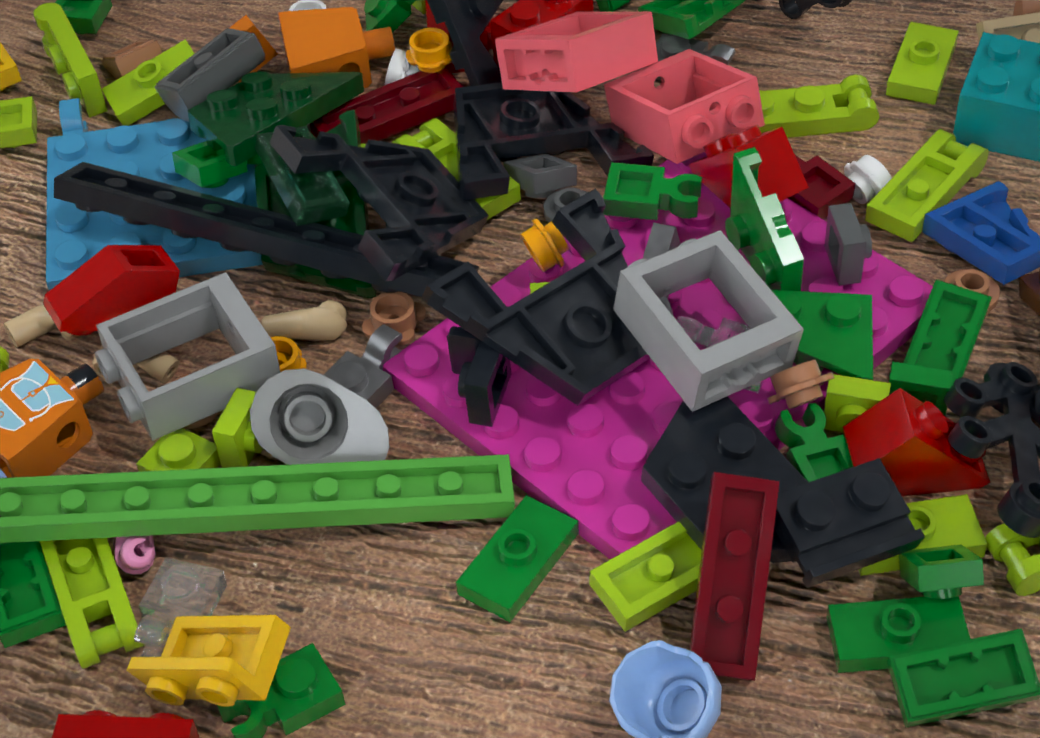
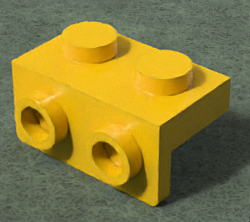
(215, 659)

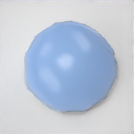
(665, 693)

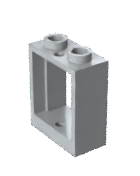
(171, 323)
(728, 365)

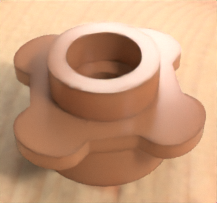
(397, 312)
(799, 384)

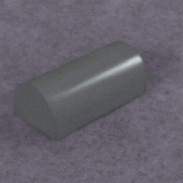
(210, 69)

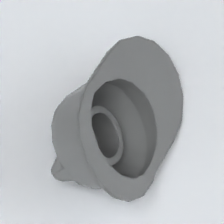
(316, 420)

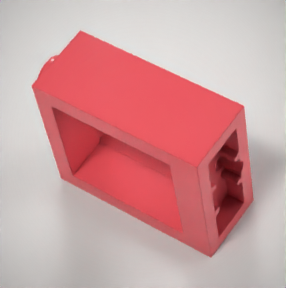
(576, 51)
(676, 114)

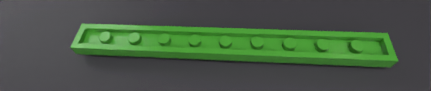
(254, 498)

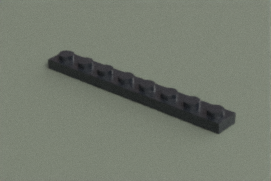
(236, 226)

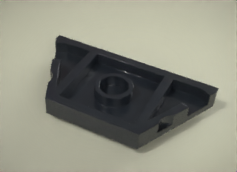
(708, 442)

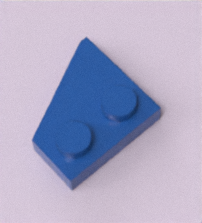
(987, 233)

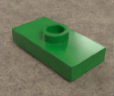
(948, 328)
(517, 558)
(26, 594)
(872, 631)
(964, 677)

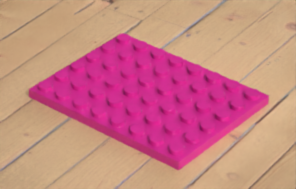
(594, 453)

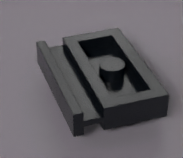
(844, 522)

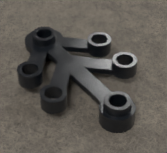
(1010, 391)

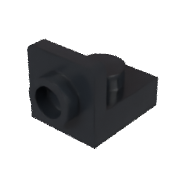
(482, 375)

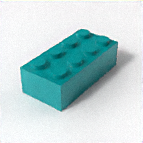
(1002, 98)

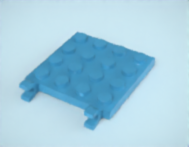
(142, 151)

